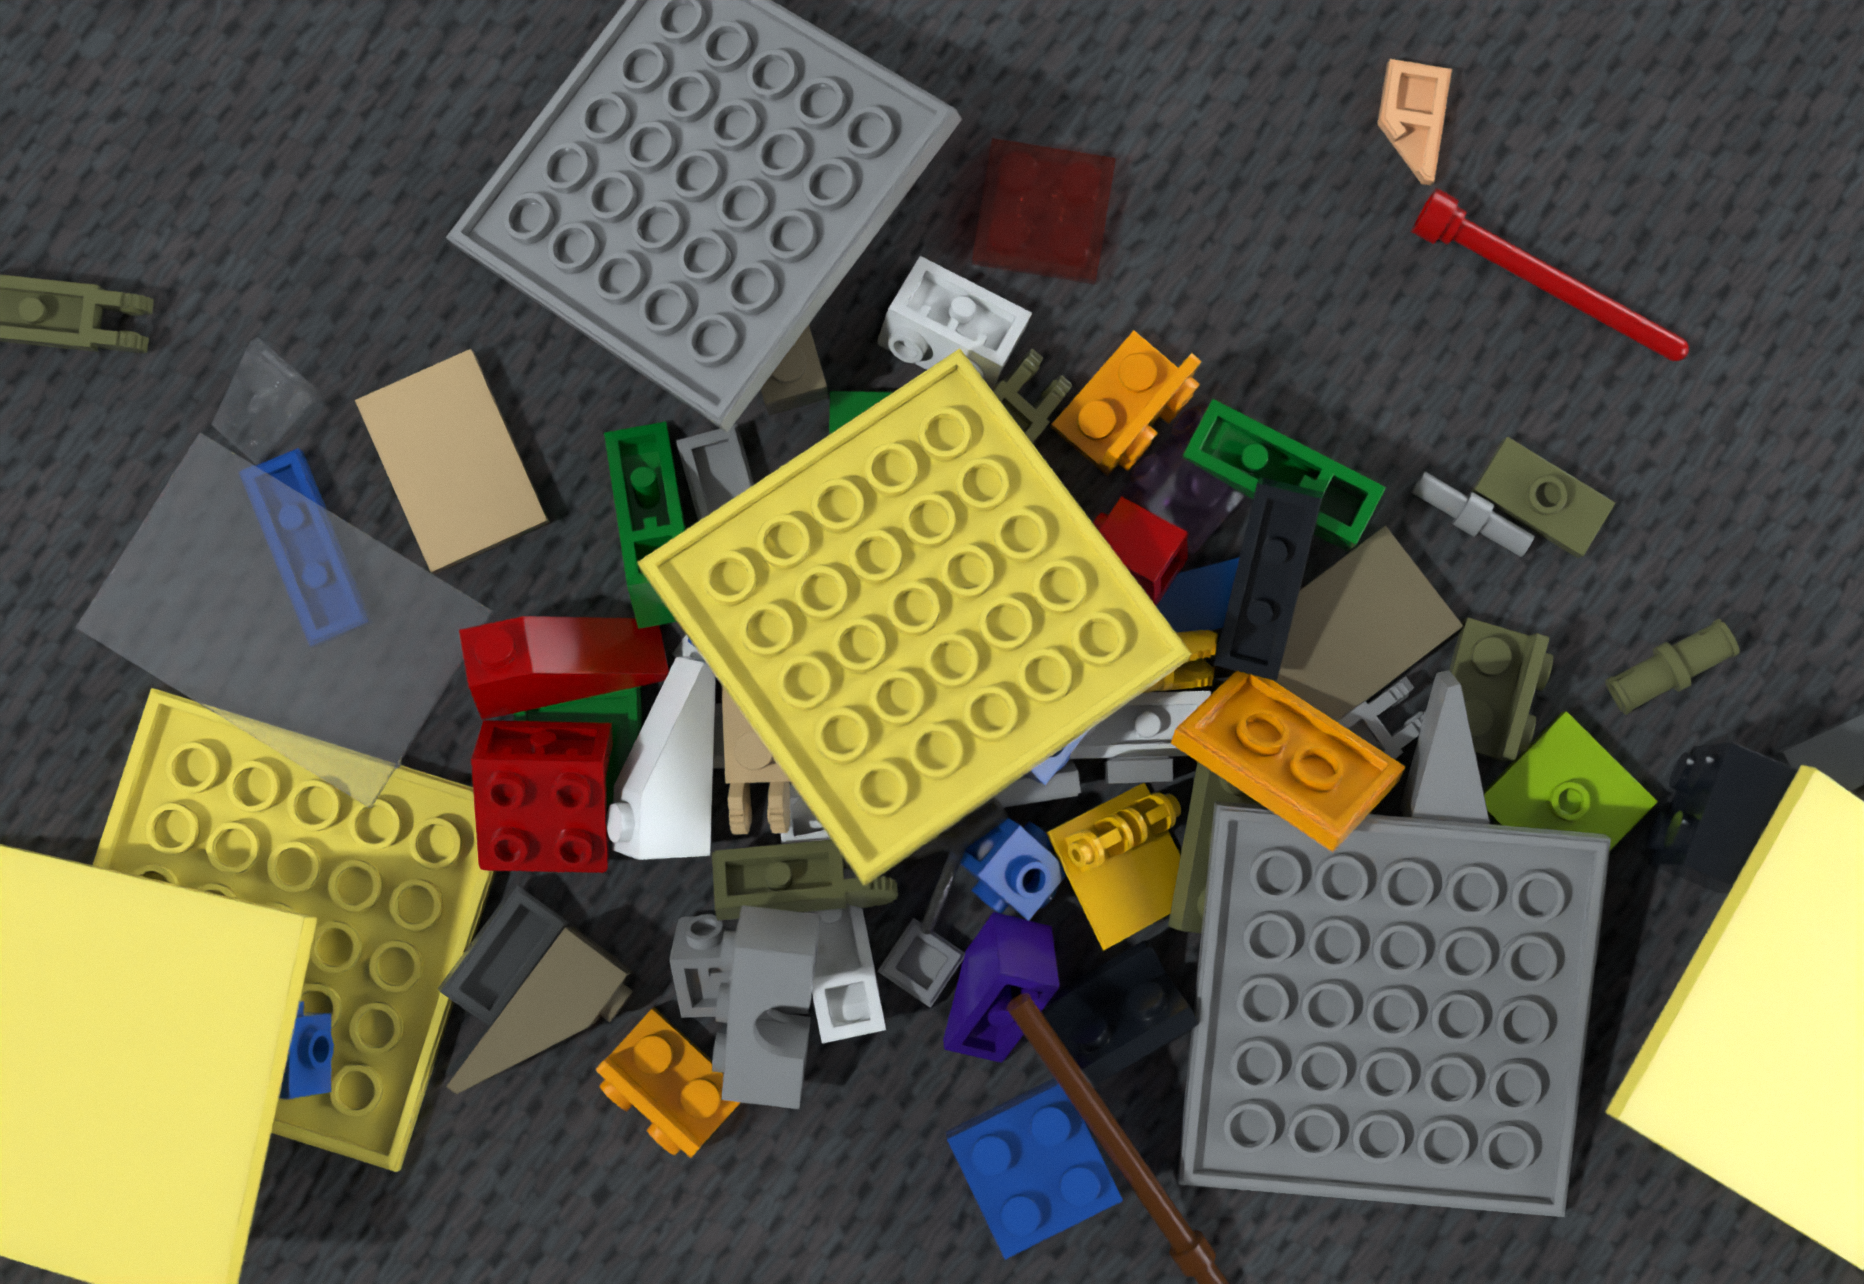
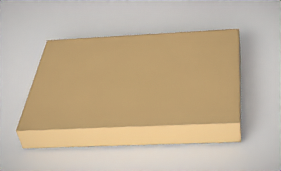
(452, 461)

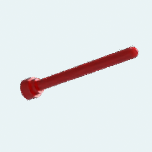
(1446, 221)

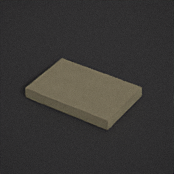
(1362, 626)

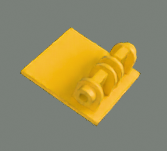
(1122, 861)

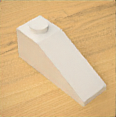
(667, 780)

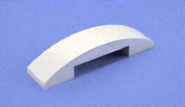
(845, 975)

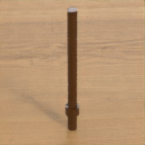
(1188, 1246)

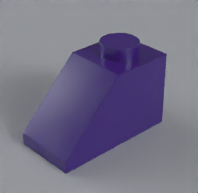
(1000, 964)

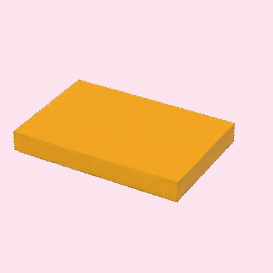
(1288, 757)

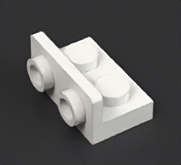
(946, 312)

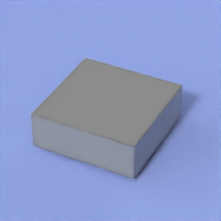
(1138, 769)
(921, 963)

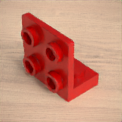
(541, 796)

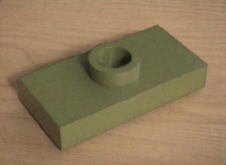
(1543, 497)

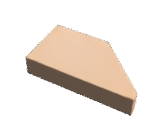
(1414, 113)

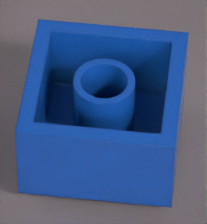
(1032, 1167)

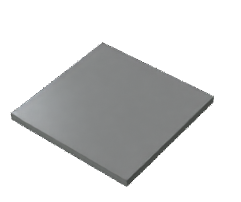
(703, 189)
(1392, 1011)

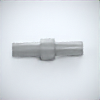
(1473, 514)

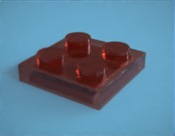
(1043, 211)

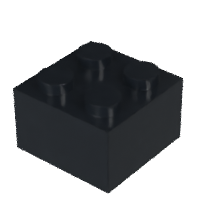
(1717, 813)

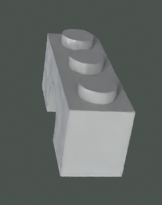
(770, 967)

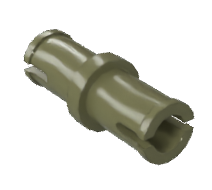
(1672, 666)

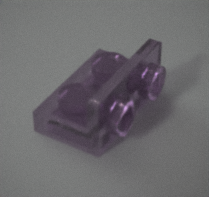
(1180, 489)

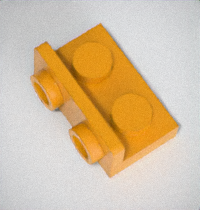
(667, 1083)

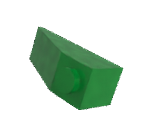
(1244, 450)
(645, 507)

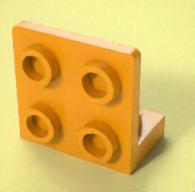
(1123, 400)

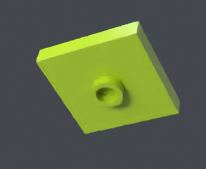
(1568, 786)

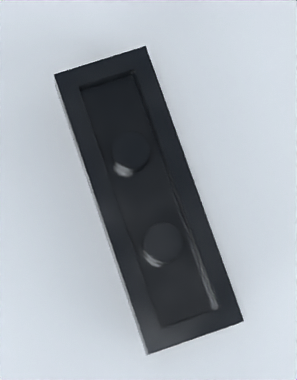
(1268, 578)

